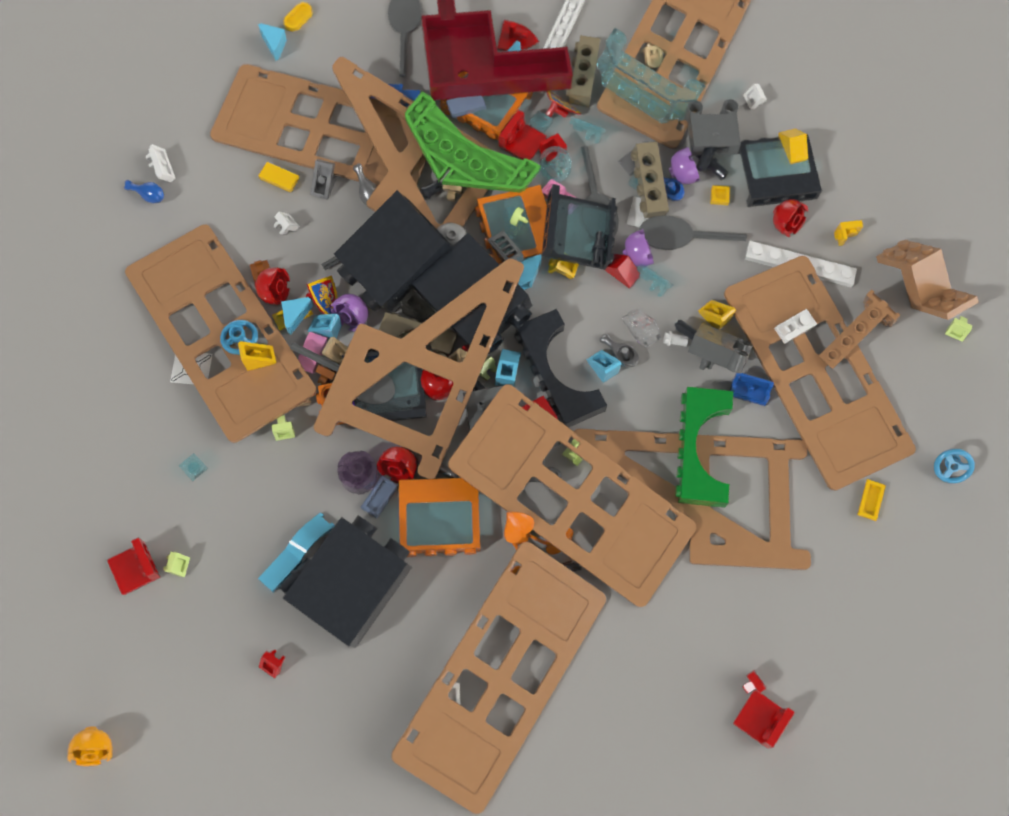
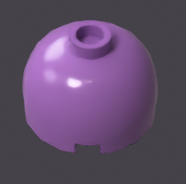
(684, 167)
(638, 249)
(351, 310)

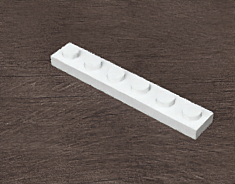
(824, 269)

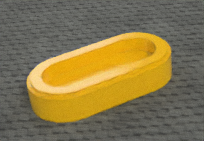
(298, 16)

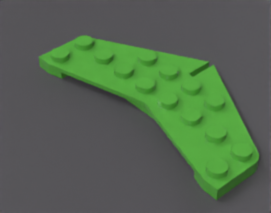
(468, 163)

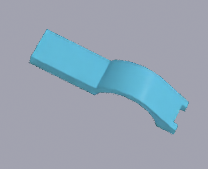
(295, 552)

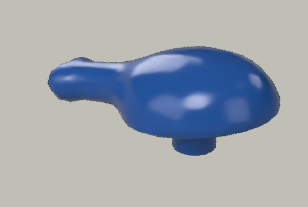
(674, 189)
(148, 191)

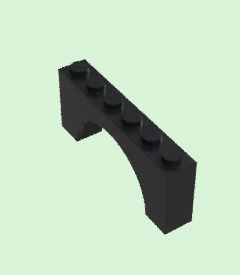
(569, 404)

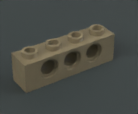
(586, 59)
(650, 153)

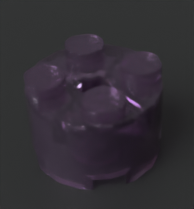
(361, 482)

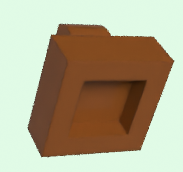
(257, 267)
(326, 374)

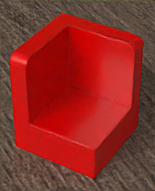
(554, 140)

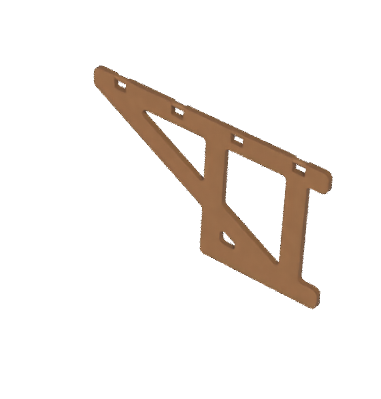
(397, 163)
(357, 376)
(740, 546)

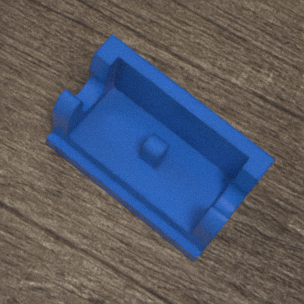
(751, 388)

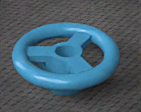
(236, 328)
(952, 456)

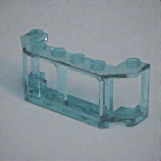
(646, 77)

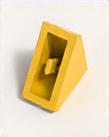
(795, 145)
(717, 313)
(256, 355)

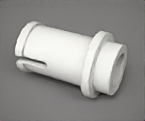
(675, 339)

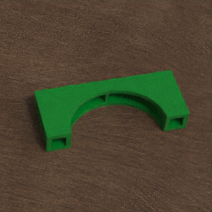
(695, 483)

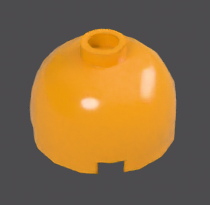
(90, 747)

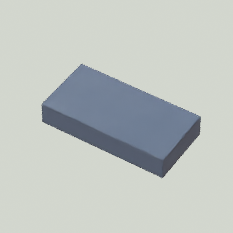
(465, 105)
(379, 497)

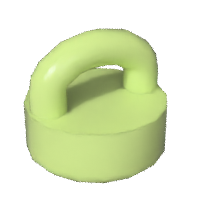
(517, 216)

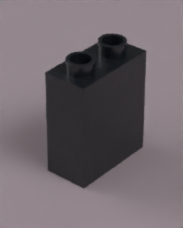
(390, 252)
(458, 271)
(349, 580)

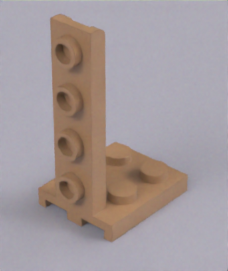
(875, 312)

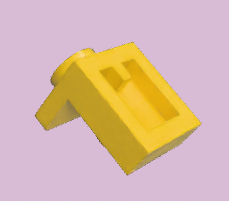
(847, 229)
(565, 268)

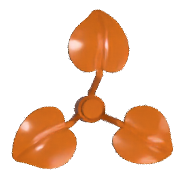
(518, 531)

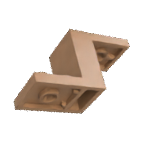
(927, 279)

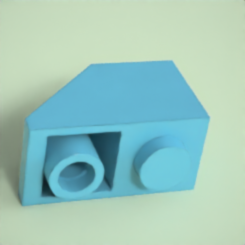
(531, 268)
(507, 368)

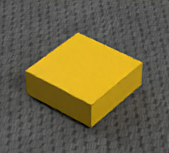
(720, 195)

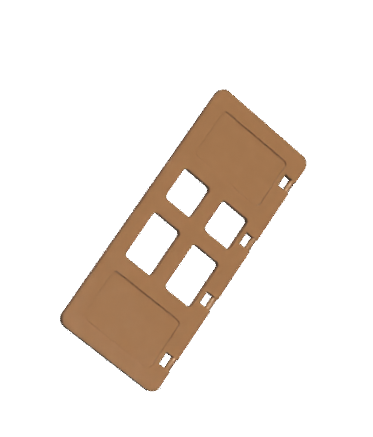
(717, 14)
(262, 108)
(236, 397)
(853, 436)
(510, 448)
(457, 746)

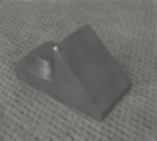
(323, 179)

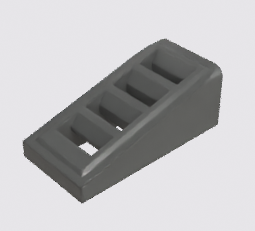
(510, 244)

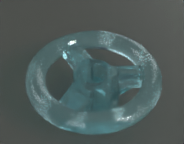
(564, 163)

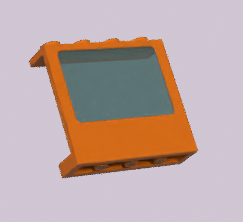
(496, 115)
(496, 214)
(439, 517)

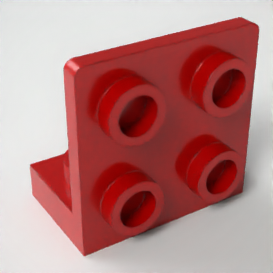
(520, 138)
(133, 567)
(763, 719)

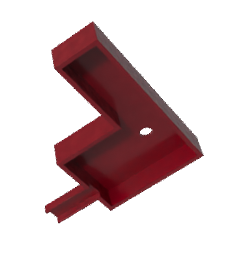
(468, 45)

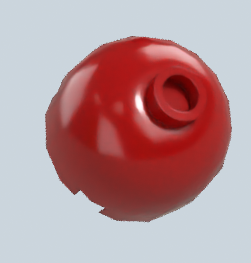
(789, 216)
(272, 285)
(435, 386)
(397, 463)

